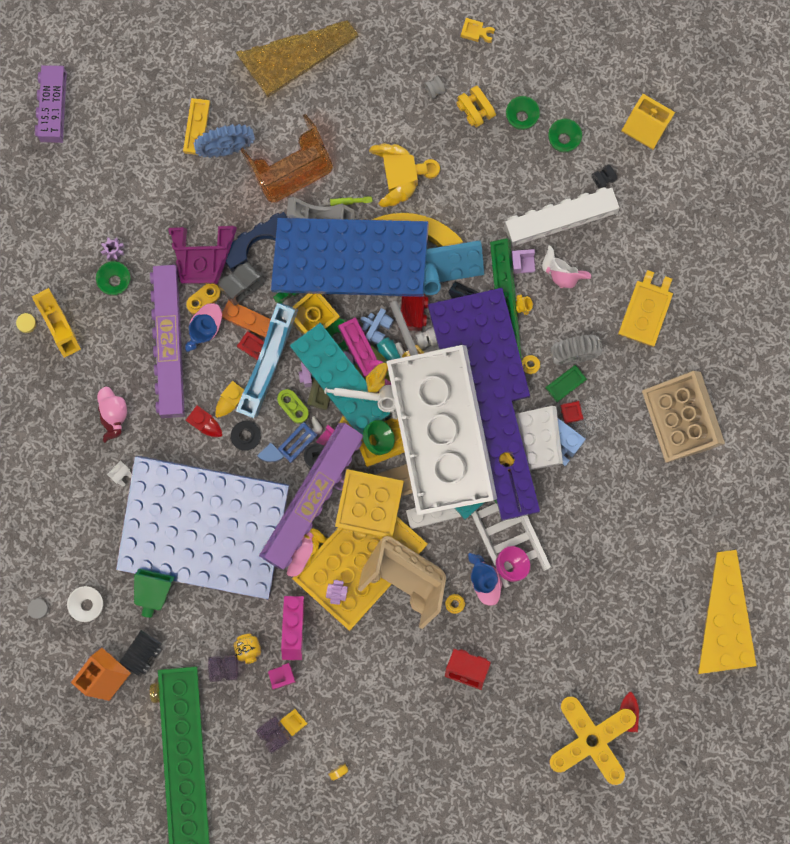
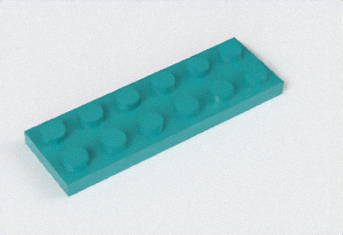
(334, 370)

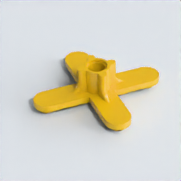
(604, 733)

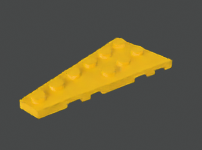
(727, 628)

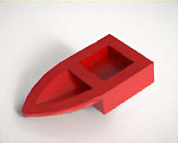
(204, 422)
(630, 702)

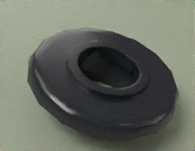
(249, 444)

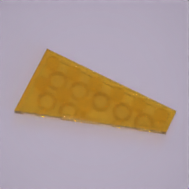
(292, 56)

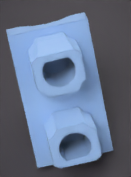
(381, 319)

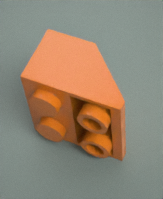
(101, 676)

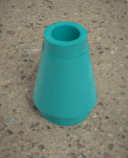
(388, 349)

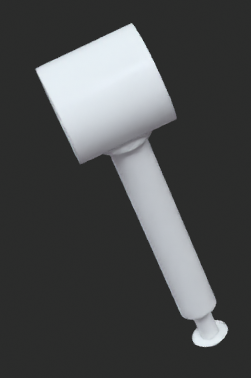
(384, 397)

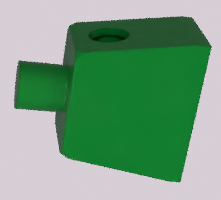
(151, 590)

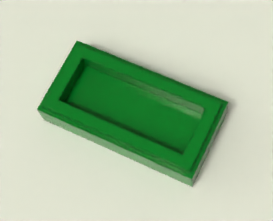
(566, 383)

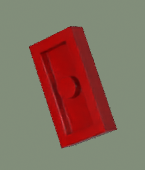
(251, 345)

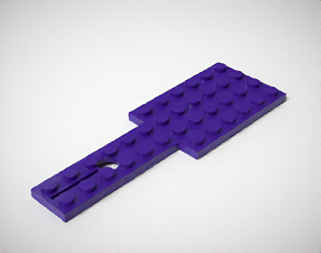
(498, 376)

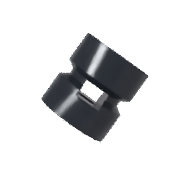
(311, 454)

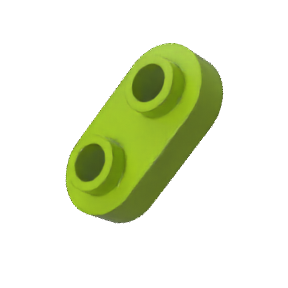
(293, 406)

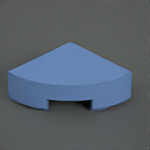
(270, 454)

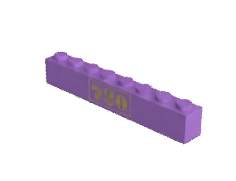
(167, 341)
(311, 496)

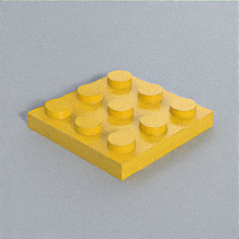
(369, 503)

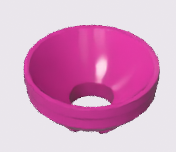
(518, 560)

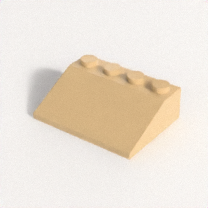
(683, 416)

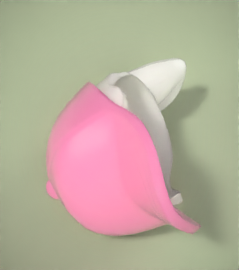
(561, 272)

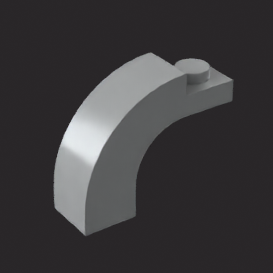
(300, 209)

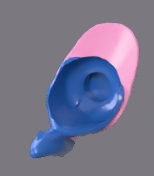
(204, 325)
(485, 580)

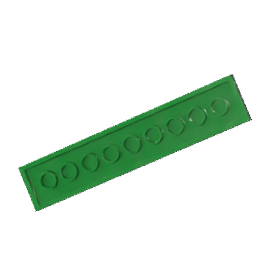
(183, 756)

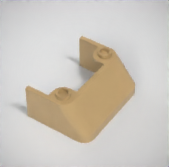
(409, 573)

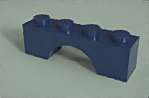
(240, 247)

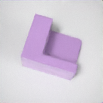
(523, 261)

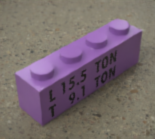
(51, 104)

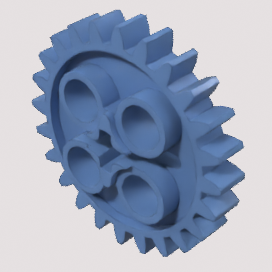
(224, 141)

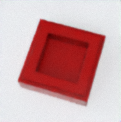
(571, 412)

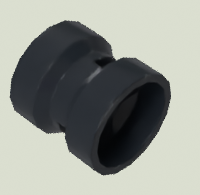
(605, 176)

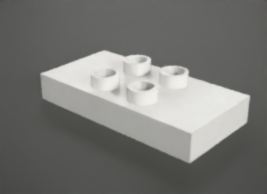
(441, 429)

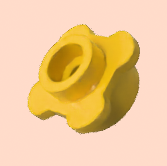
(524, 304)

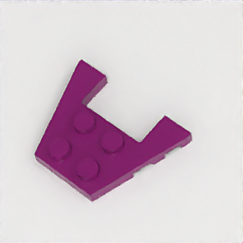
(201, 263)

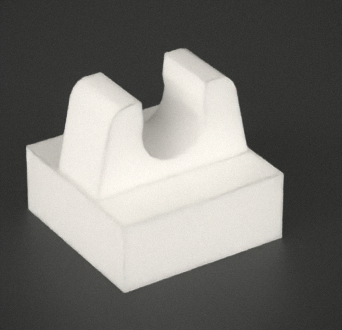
(119, 472)

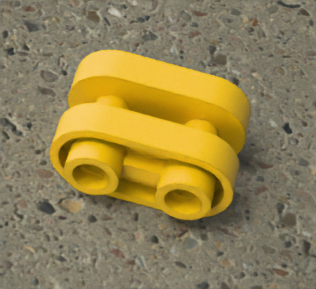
(474, 117)

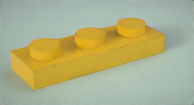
(196, 123)

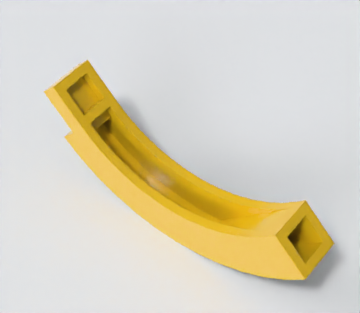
(437, 231)

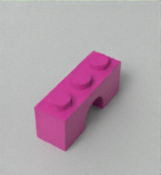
(292, 628)

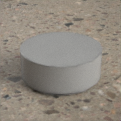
(37, 609)

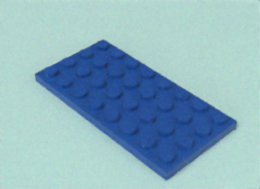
(350, 257)

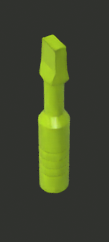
(349, 201)

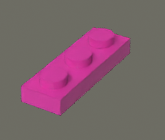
(358, 345)

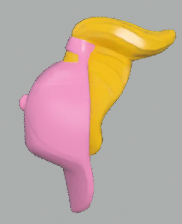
(304, 553)

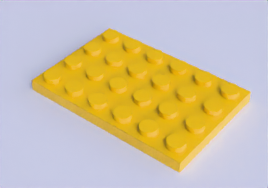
(338, 561)

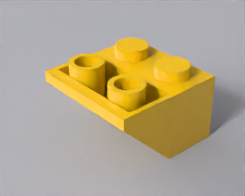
(648, 121)

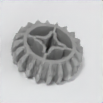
(576, 350)

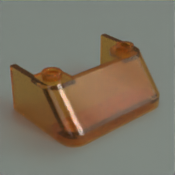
(295, 170)

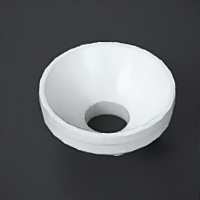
(75, 601)

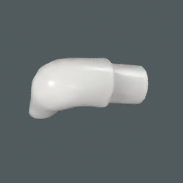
(317, 427)

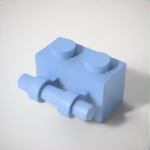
(569, 440)

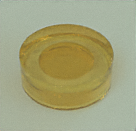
(154, 693)

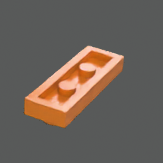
(246, 319)

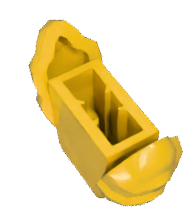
(400, 172)

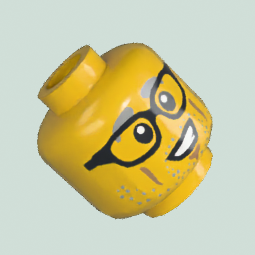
(247, 648)

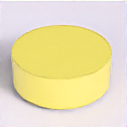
(26, 323)

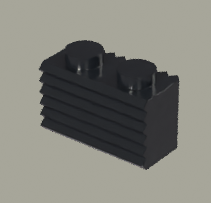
(141, 653)

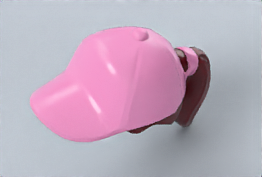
(112, 413)

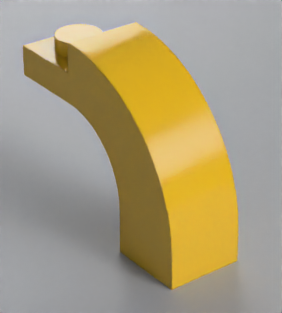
(56, 322)

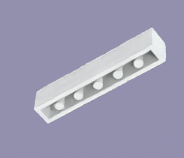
(561, 216)

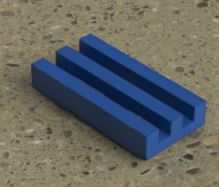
(309, 430)

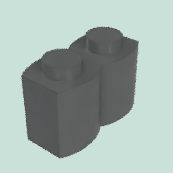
(241, 283)

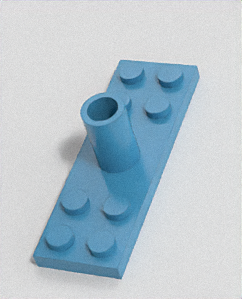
(452, 263)

